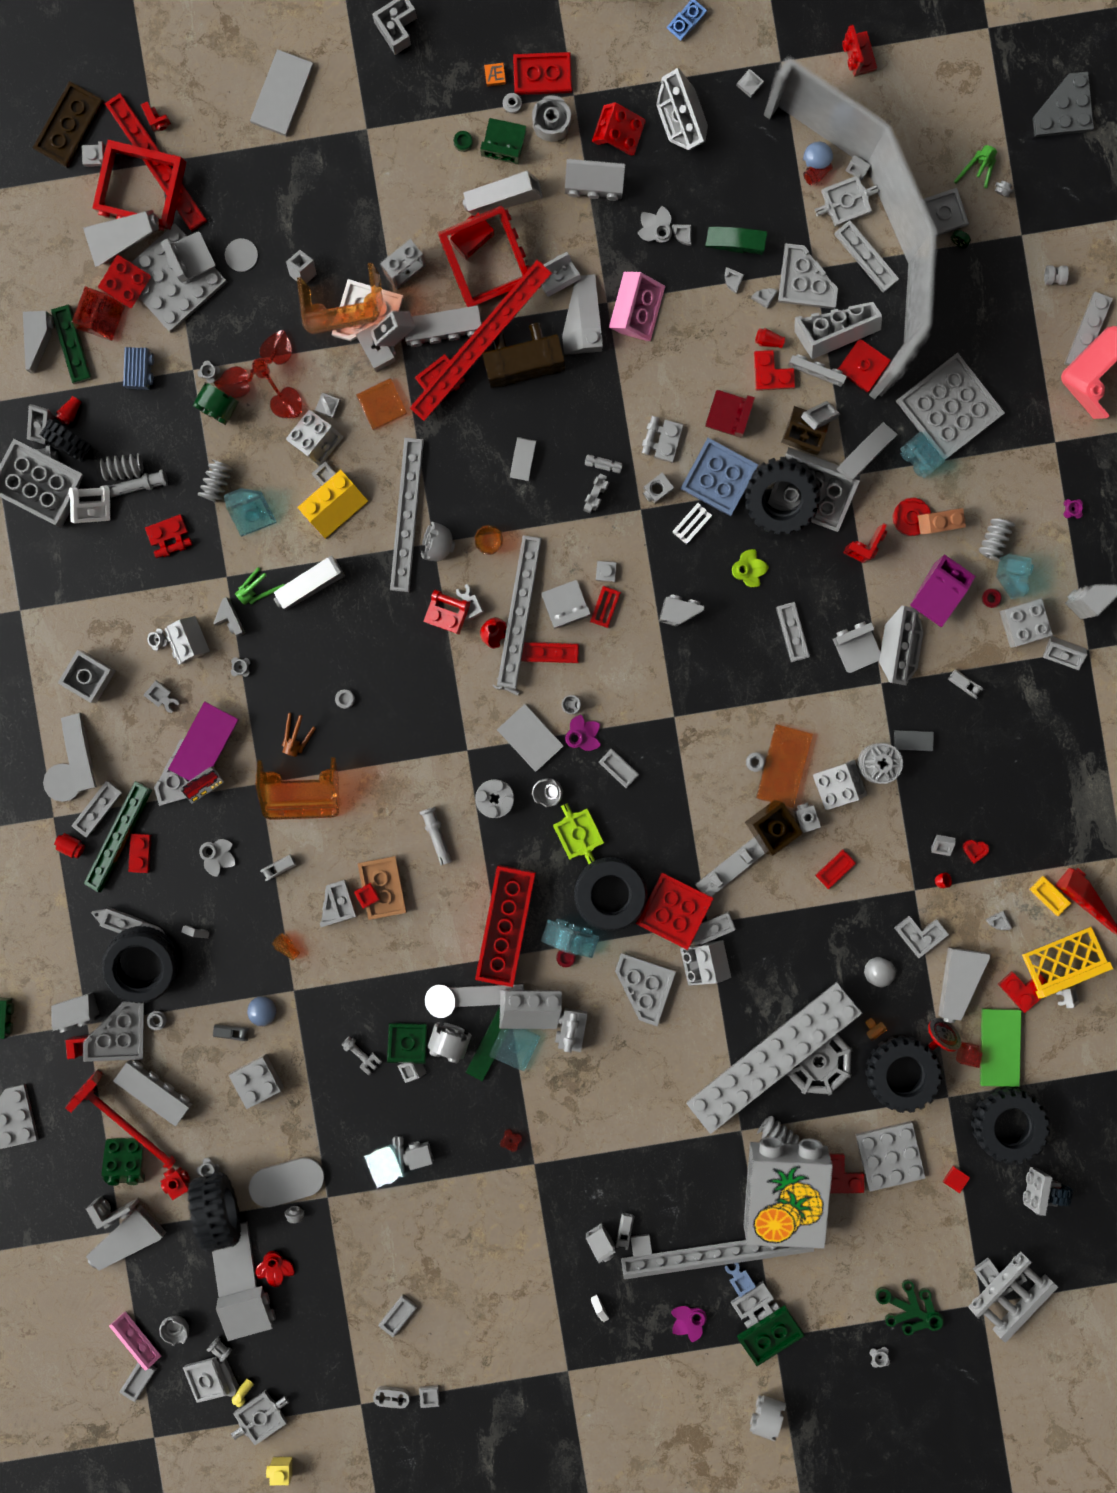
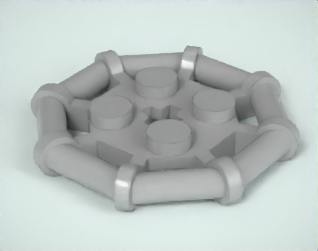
(826, 1070)

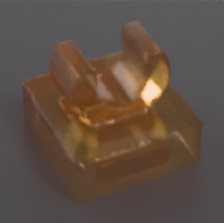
(875, 1030)

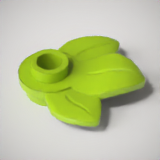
(752, 568)

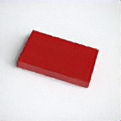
(542, 73)

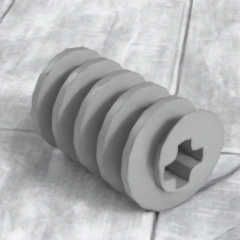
(122, 468)
(216, 479)
(995, 538)
(774, 1129)

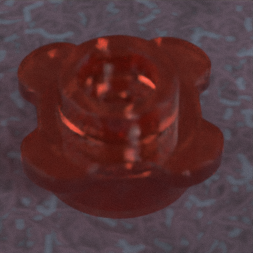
(512, 1146)

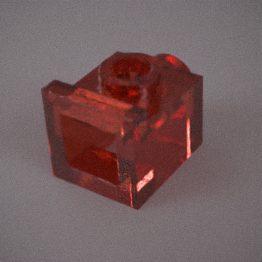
(969, 1055)

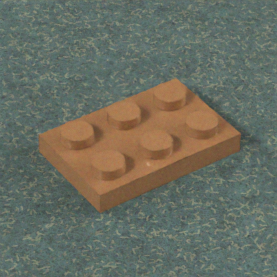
(386, 880)

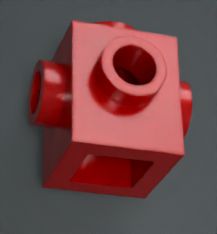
(175, 1182)

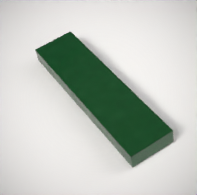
(71, 344)
(482, 1061)

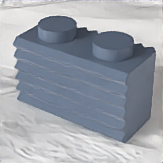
(137, 368)

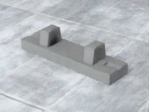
(730, 868)

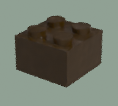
(773, 827)

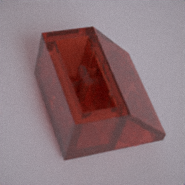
(98, 314)

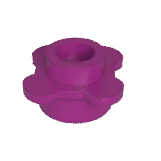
(1077, 504)

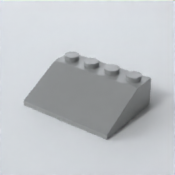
(37, 483)
(835, 491)

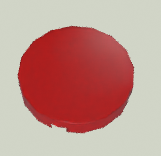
(906, 516)

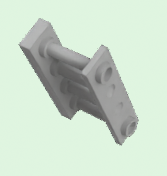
(1026, 1305)

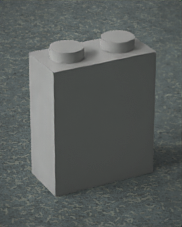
(245, 1313)

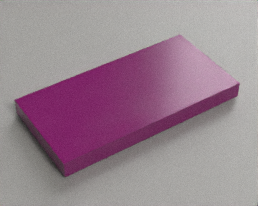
(203, 741)

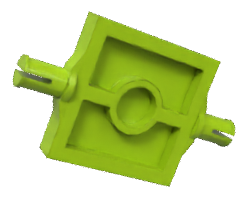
(578, 833)

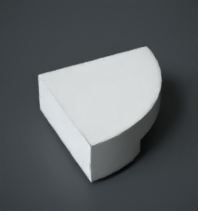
(599, 1308)

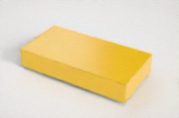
(1050, 896)

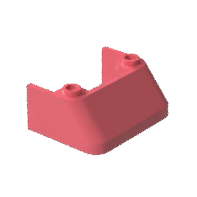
(1085, 371)

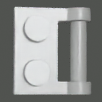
(92, 510)

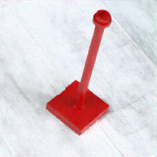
(87, 1093)

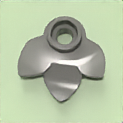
(654, 224)
(219, 858)

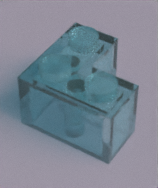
(570, 938)

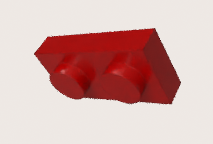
(139, 853)

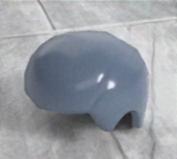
(818, 155)
(261, 1011)

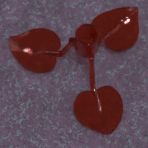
(274, 349)

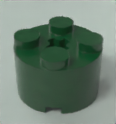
(215, 403)

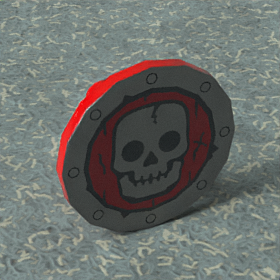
(943, 1035)

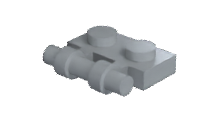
(667, 442)
(752, 1301)

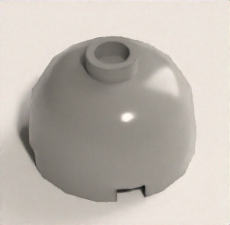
(437, 542)

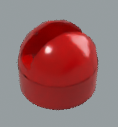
(943, 880)

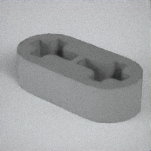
(389, 1401)

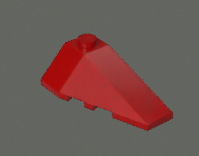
(1082, 892)

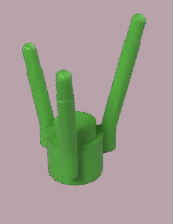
(986, 158)
(246, 592)

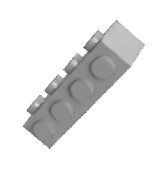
(444, 325)
(153, 1092)

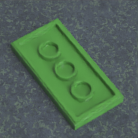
(1000, 1047)

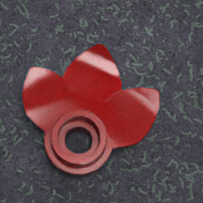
(274, 1271)

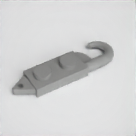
(119, 921)

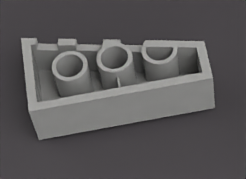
(838, 328)

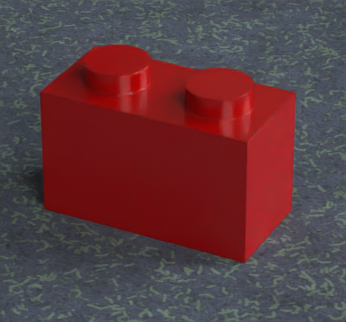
(472, 238)

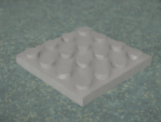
(164, 293)
(950, 406)

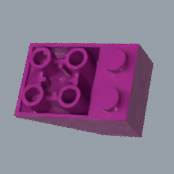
(942, 590)

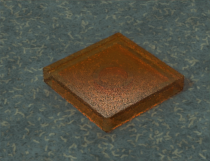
(381, 404)

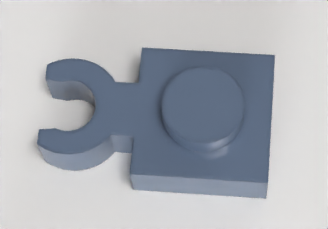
(741, 1280)

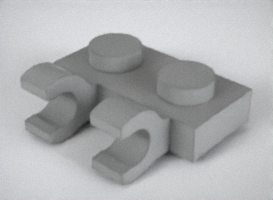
(592, 500)

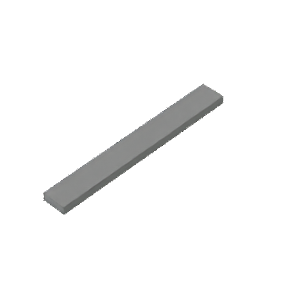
(407, 515)
(519, 612)

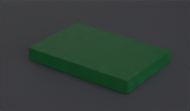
(770, 1335)

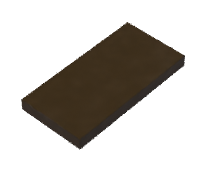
(68, 124)

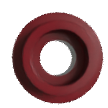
(997, 598)

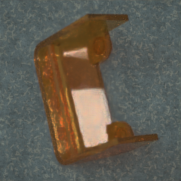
(319, 319)
(298, 798)

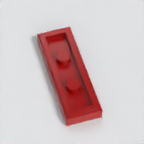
(550, 652)

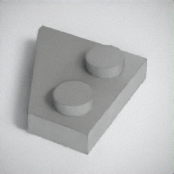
(337, 904)

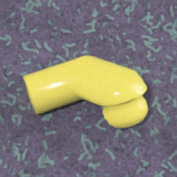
(238, 1398)

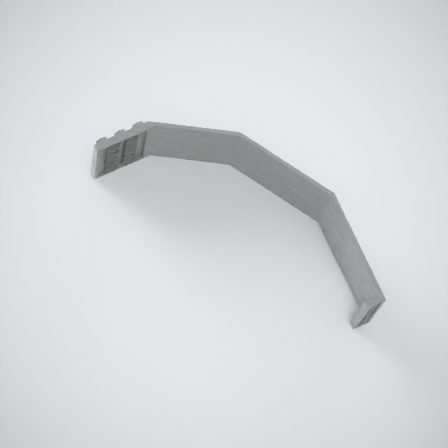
(871, 139)

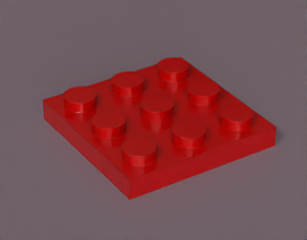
(675, 911)

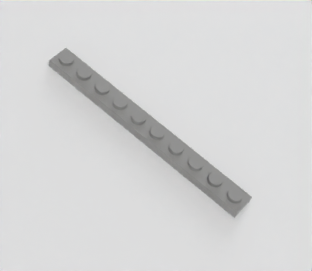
(702, 1257)

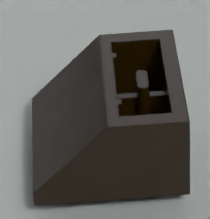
(801, 435)

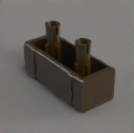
(523, 360)

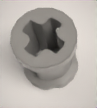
(219, 1349)

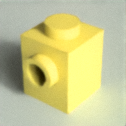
(280, 1471)

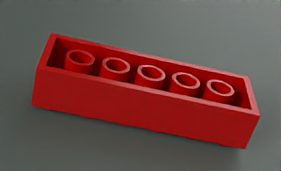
(505, 925)

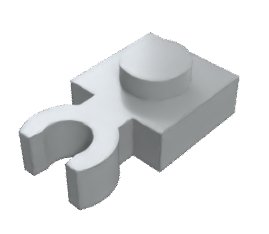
(475, 606)
(159, 694)

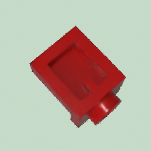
(157, 123)

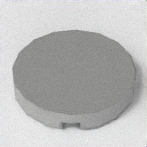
(59, 783)

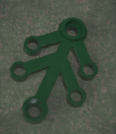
(912, 1309)

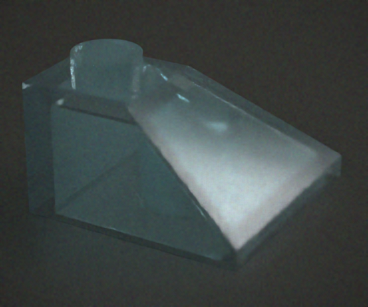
(248, 510)

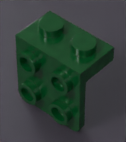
(122, 1162)

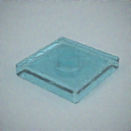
(514, 1047)

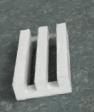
(702, 511)

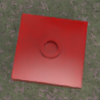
(864, 365)

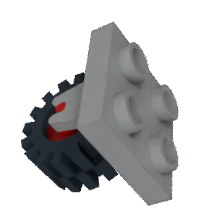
(1044, 1192)

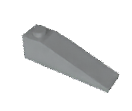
(582, 322)

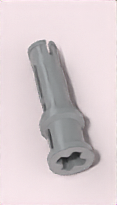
(146, 482)
(433, 826)

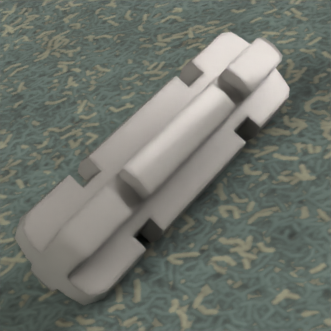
(603, 463)
(399, 1150)

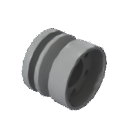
(869, 767)

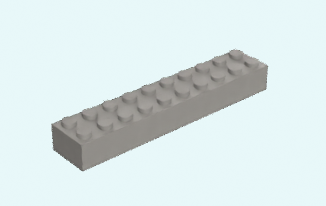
(773, 1057)

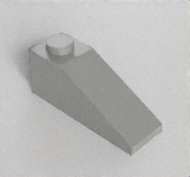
(37, 334)

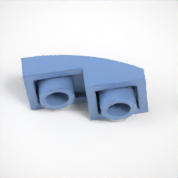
(687, 19)

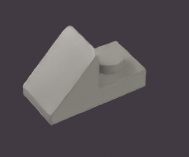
(37, 420)
(227, 612)

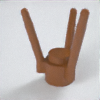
(292, 746)

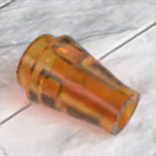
(285, 946)

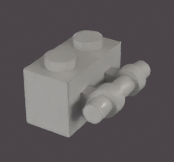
(186, 639)
(572, 1030)

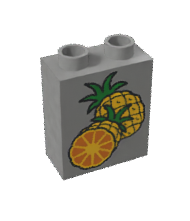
(787, 1193)

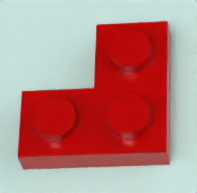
(767, 376)
(1022, 995)
(844, 1181)

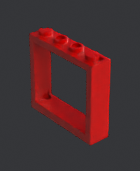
(173, 192)
(512, 236)

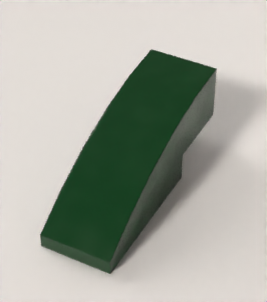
(736, 239)

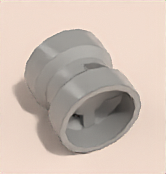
(1056, 275)
(571, 702)

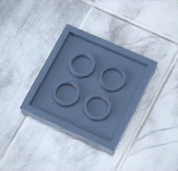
(719, 477)

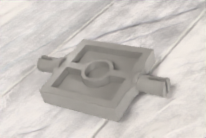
(846, 200)
(260, 1417)

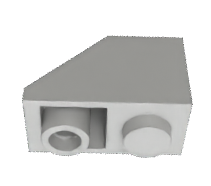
(600, 1243)

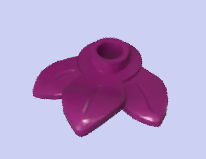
(585, 731)
(687, 1324)

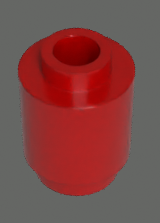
(69, 845)

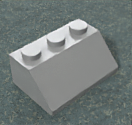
(594, 179)
(1091, 600)
(530, 1009)

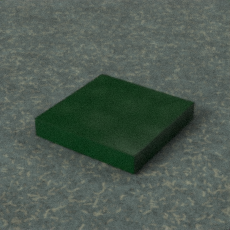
(407, 1043)

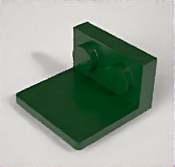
(503, 141)

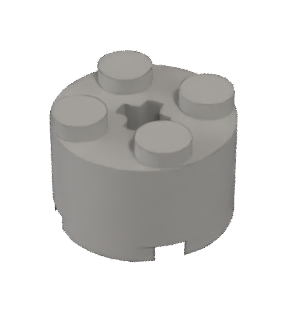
(542, 112)
(490, 808)
(449, 1042)
(768, 1417)

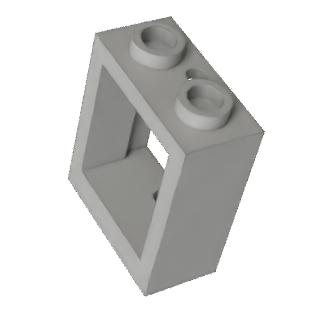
(404, 259)

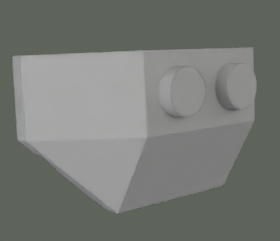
(681, 111)
(901, 645)

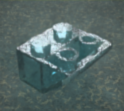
(921, 455)
(1014, 574)

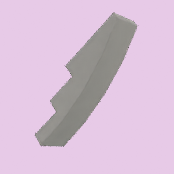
(866, 452)
(78, 752)

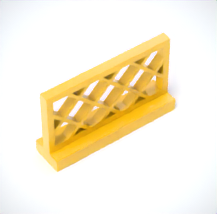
(1068, 979)

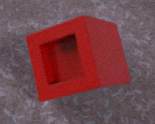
(74, 1046)

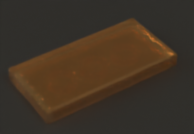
(784, 765)

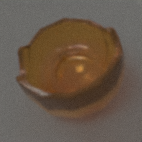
(488, 540)

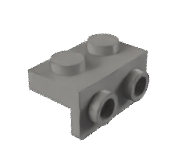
(563, 274)

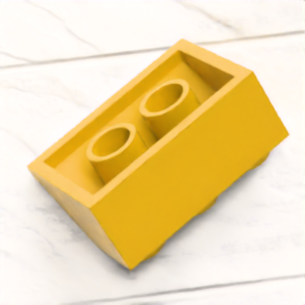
(332, 504)

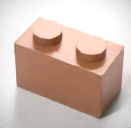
(941, 521)

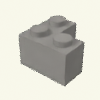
(391, 23)

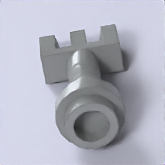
(348, 1044)

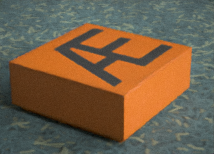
(495, 74)

